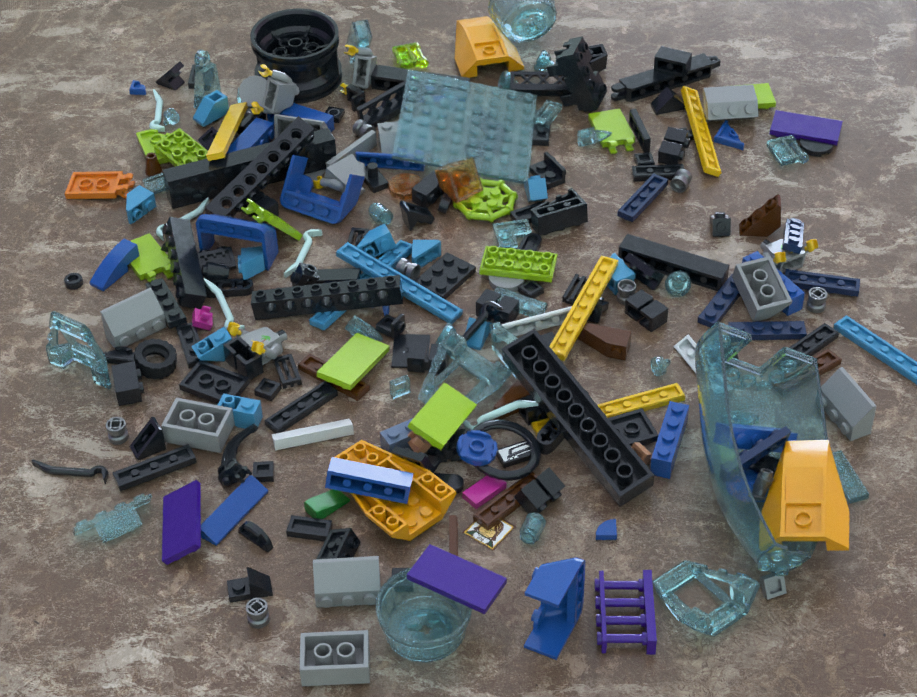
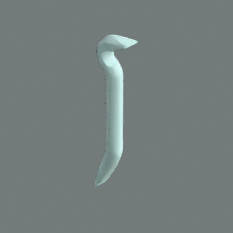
(158, 113)
(189, 216)
(307, 244)
(222, 301)
(501, 411)

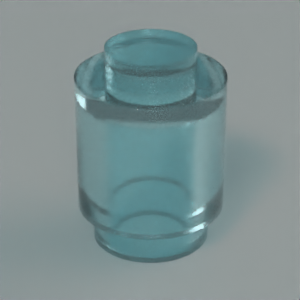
(380, 214)
(532, 528)

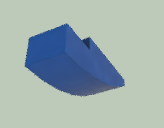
(114, 264)

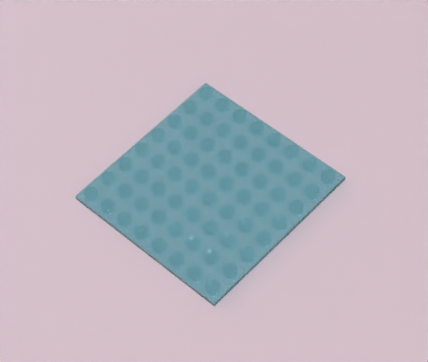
(462, 119)

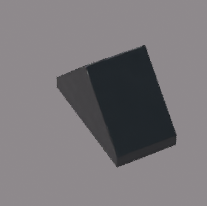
(667, 102)
(149, 440)

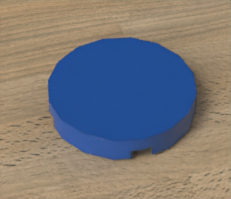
(476, 448)

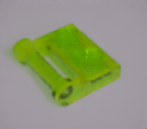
(405, 57)

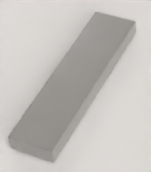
(363, 144)

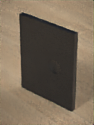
(401, 348)

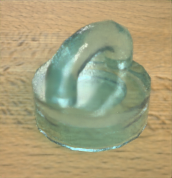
(171, 117)
(659, 365)

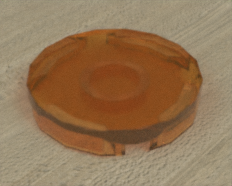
(402, 185)

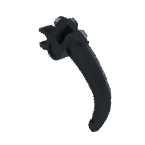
(231, 470)

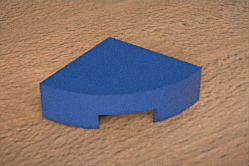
(137, 88)
(607, 530)

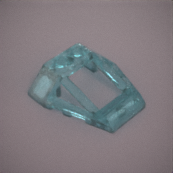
(64, 354)
(471, 361)
(741, 589)

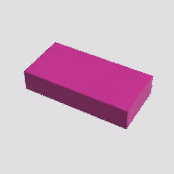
(483, 491)

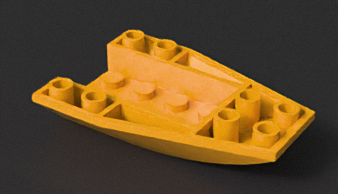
(483, 43)
(807, 497)
(426, 502)

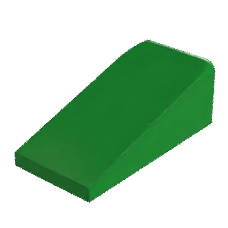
(325, 503)

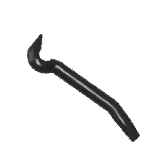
(481, 319)
(72, 471)

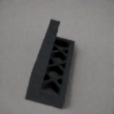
(539, 89)
(388, 108)

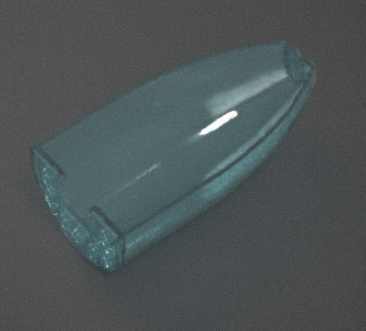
(782, 395)

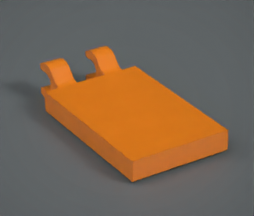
(99, 185)

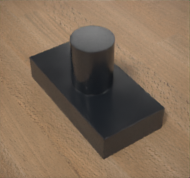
(374, 178)

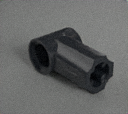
(248, 119)

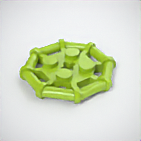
(494, 201)

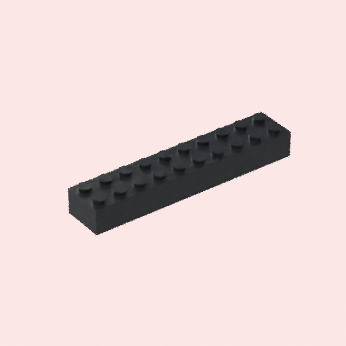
(205, 178)
(578, 418)

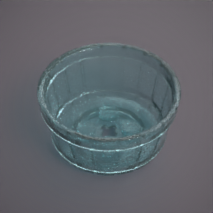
(523, 19)
(407, 606)

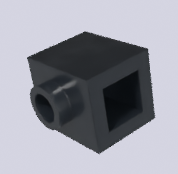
(531, 414)

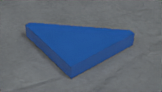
(728, 137)

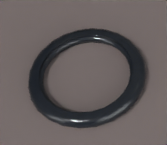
(526, 435)

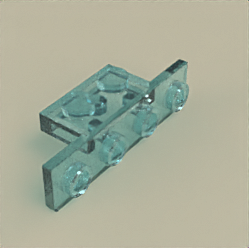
(116, 522)

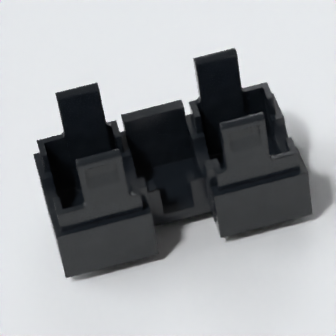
(584, 85)

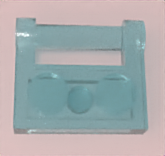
(783, 153)

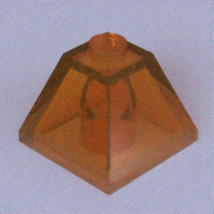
(459, 179)

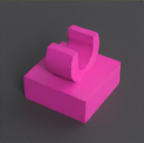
(202, 318)

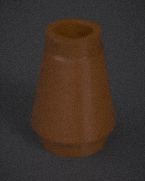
(152, 165)

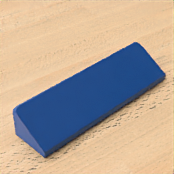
(386, 161)
(232, 510)

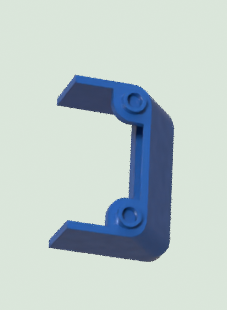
(298, 196)
(212, 224)
(561, 594)

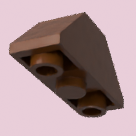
(763, 220)

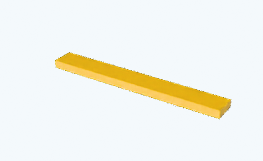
(227, 131)
(700, 131)
(583, 307)
(646, 400)

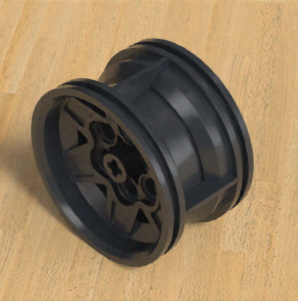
(301, 46)

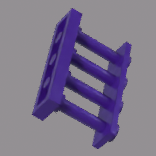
(644, 602)

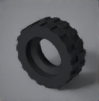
(155, 347)

